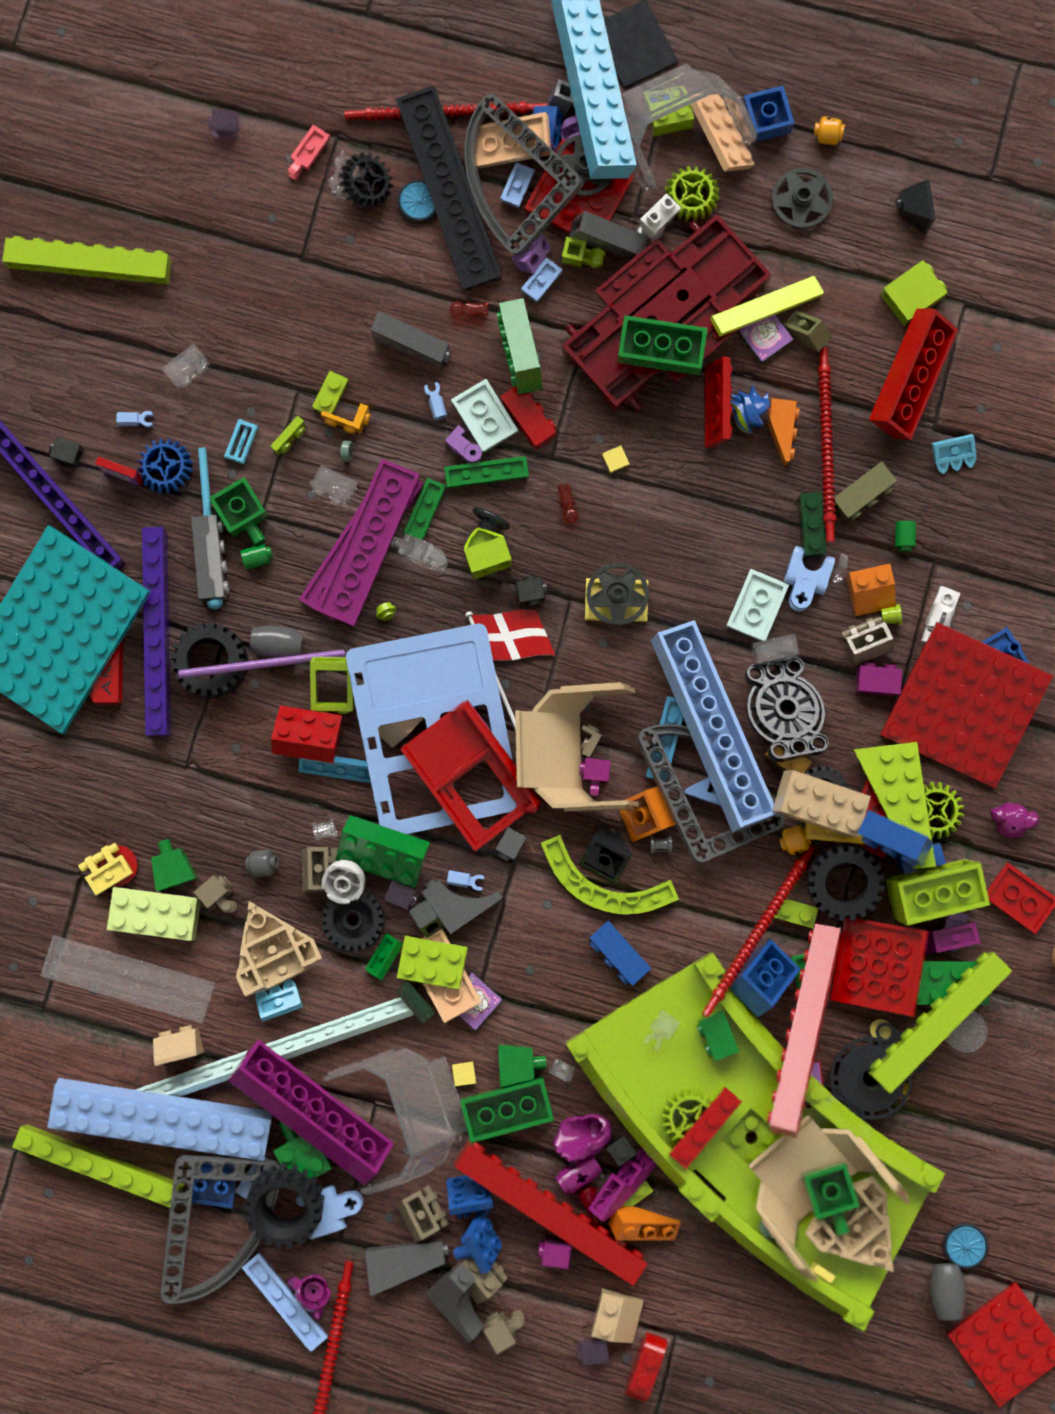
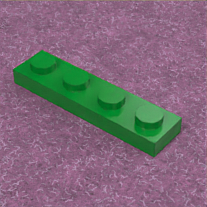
(486, 472)

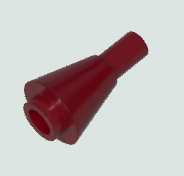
(587, 1195)

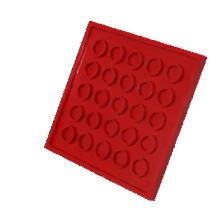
(966, 704)

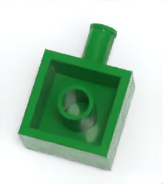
(240, 510)
(301, 1153)
(831, 1194)

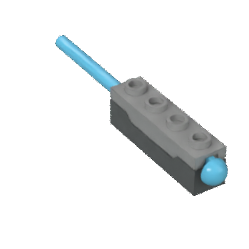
(208, 546)

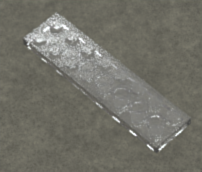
(128, 979)

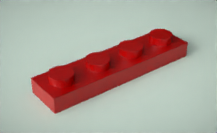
(705, 1127)

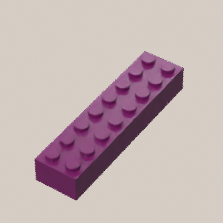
(311, 1112)

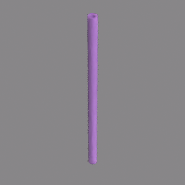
(194, 672)

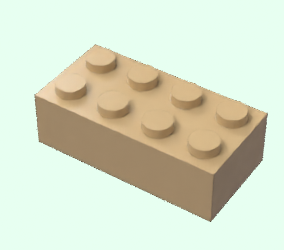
(821, 803)

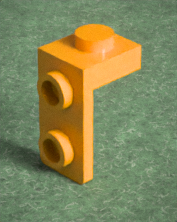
(361, 418)

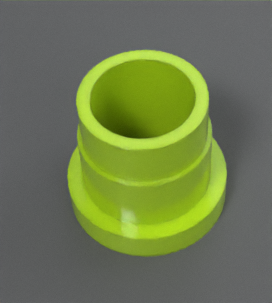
(892, 615)

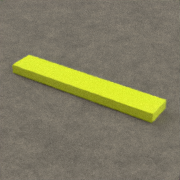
(766, 306)

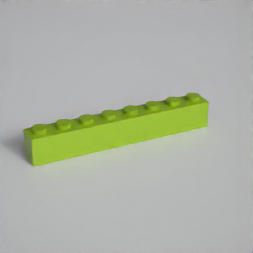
(87, 260)
(939, 1021)
(95, 1164)

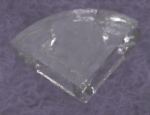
(841, 568)

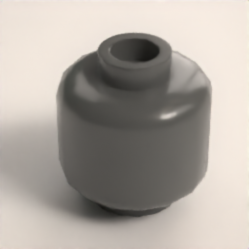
(262, 863)

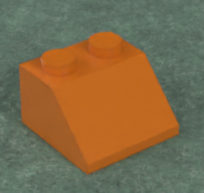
(871, 589)
(649, 817)

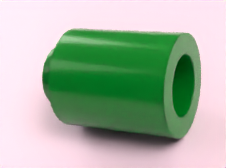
(905, 535)
(256, 556)

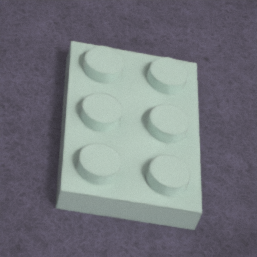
(484, 415)
(757, 605)

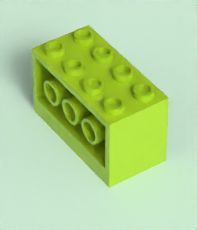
(937, 891)

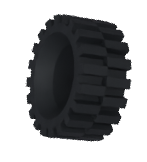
(226, 681)
(845, 854)
(281, 1229)

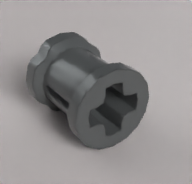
(660, 845)

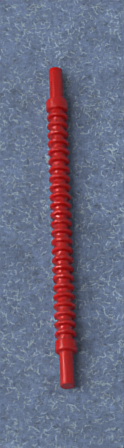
(369, 113)
(829, 516)
(718, 993)
(344, 1287)

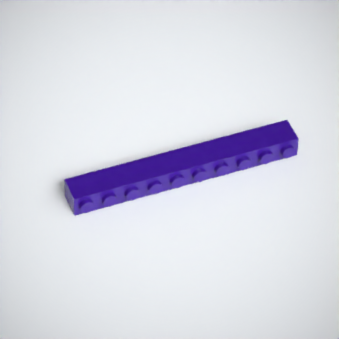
(56, 499)
(156, 633)

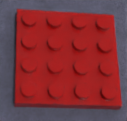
(601, 204)
(879, 966)
(1005, 1344)

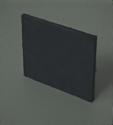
(637, 44)

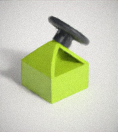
(485, 549)

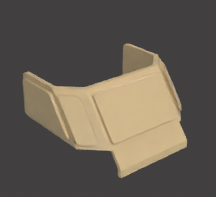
(550, 747)
(782, 1192)

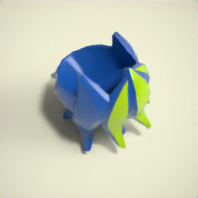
(749, 409)

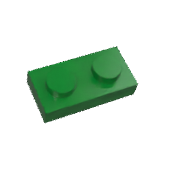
(384, 956)

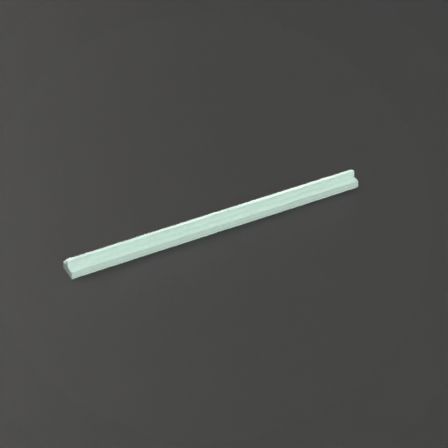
(286, 1047)

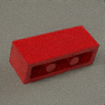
(529, 417)

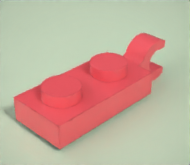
(308, 151)

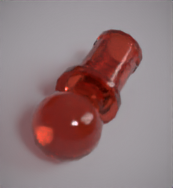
(458, 309)
(570, 514)

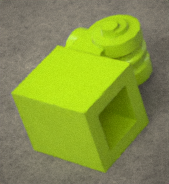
(576, 254)

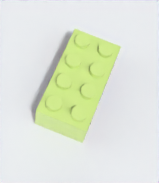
(154, 914)

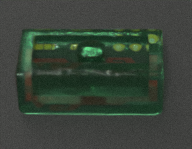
(415, 1002)

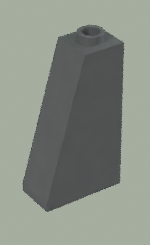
(607, 235)
(409, 340)
(400, 1262)

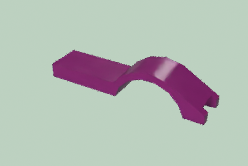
(952, 938)

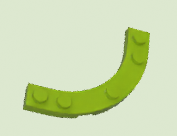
(598, 897)

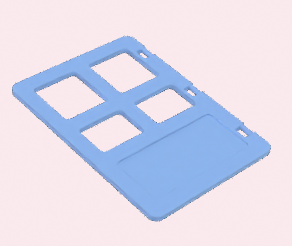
(423, 680)

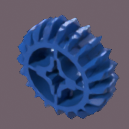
(172, 466)

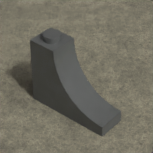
(454, 909)
(453, 1300)

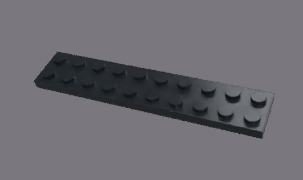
(448, 188)

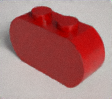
(646, 1367)

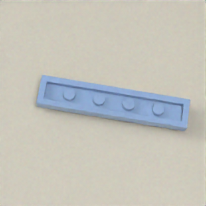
(284, 1302)

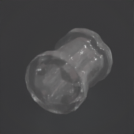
(324, 829)

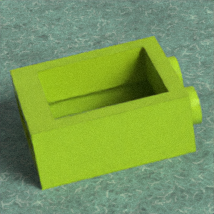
(336, 664)

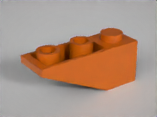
(781, 425)
(640, 1224)

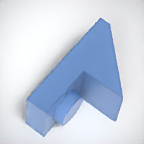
(700, 792)

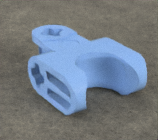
(805, 581)
(335, 1209)

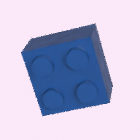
(769, 113)

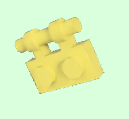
(109, 874)

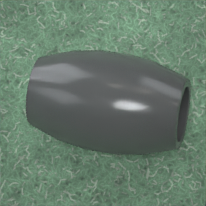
(275, 641)
(948, 1291)

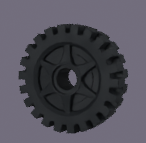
(354, 937)

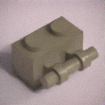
(868, 640)
(314, 864)
(215, 893)
(419, 1216)
(486, 1283)
(501, 1330)

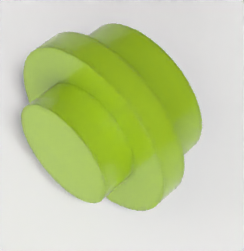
(385, 611)

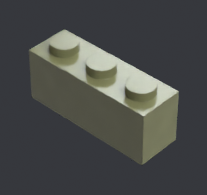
(864, 492)

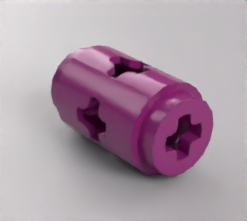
(571, 1179)

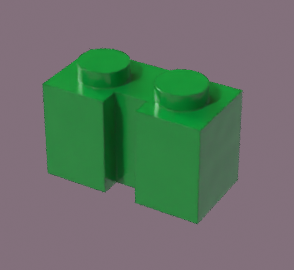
(718, 1036)

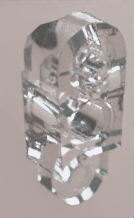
(421, 553)

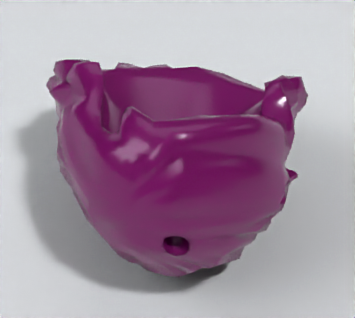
(582, 1136)

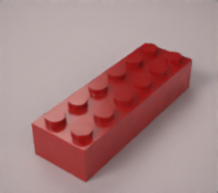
(913, 374)

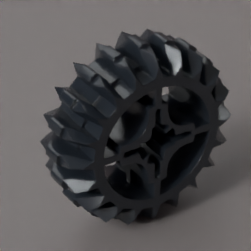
(366, 164)

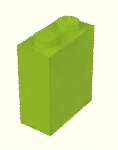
(914, 290)

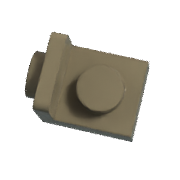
(590, 744)

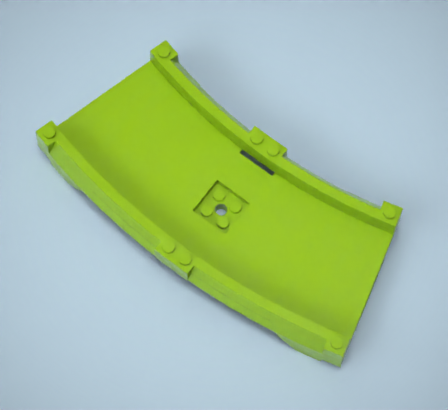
(640, 1079)

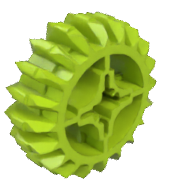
(697, 200)
(948, 797)
(675, 1105)

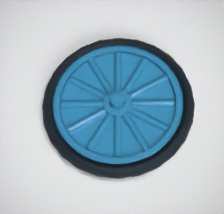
(415, 201)
(965, 1245)

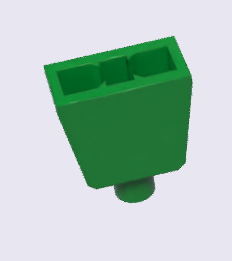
(171, 867)
(518, 1064)

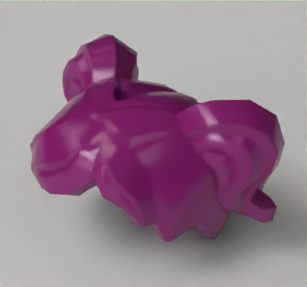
(1016, 816)
(311, 1301)

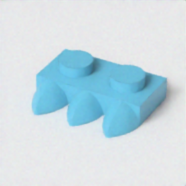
(954, 451)
(278, 1000)

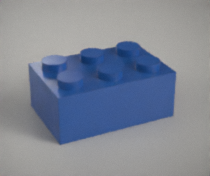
(895, 839)
(764, 978)

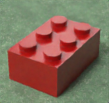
(306, 734)

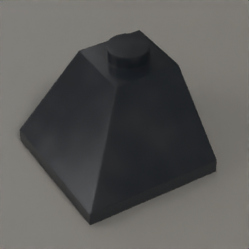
(917, 206)
(606, 854)

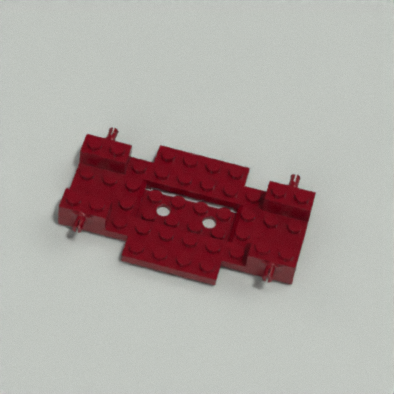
(714, 267)

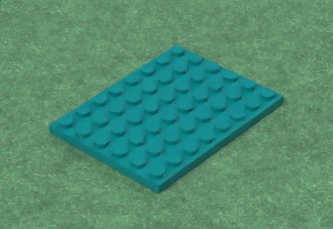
(62, 627)

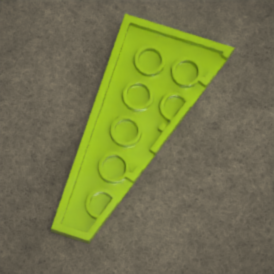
(899, 787)

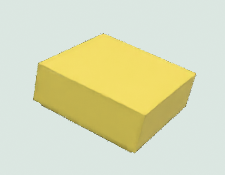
(615, 459)
(464, 1073)
(822, 1272)

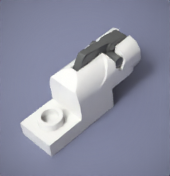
(941, 610)

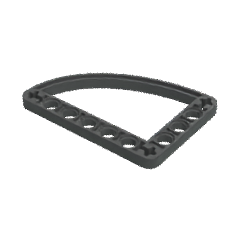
(563, 185)
(682, 803)
(215, 1282)

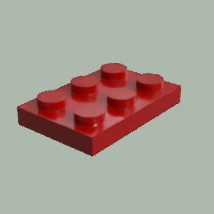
(1020, 898)

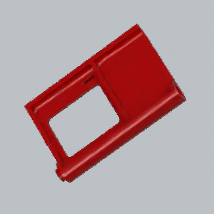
(451, 750)

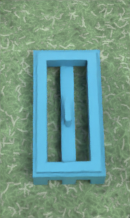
(235, 458)

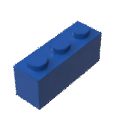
(619, 953)

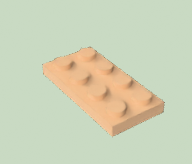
(722, 133)
(498, 147)
(451, 1001)

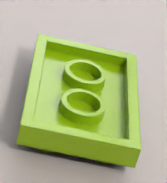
(432, 962)

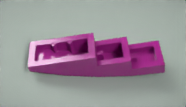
(622, 1186)

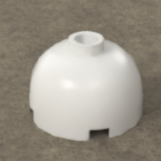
(343, 881)

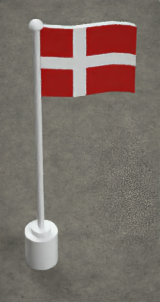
(514, 637)

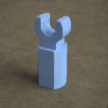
(436, 403)
(134, 419)
(463, 879)

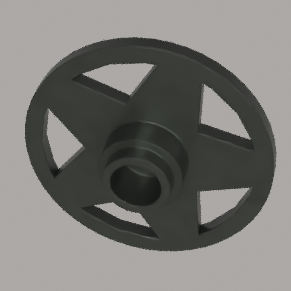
(579, 164)
(802, 198)
(617, 593)

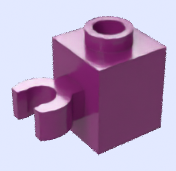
(596, 772)

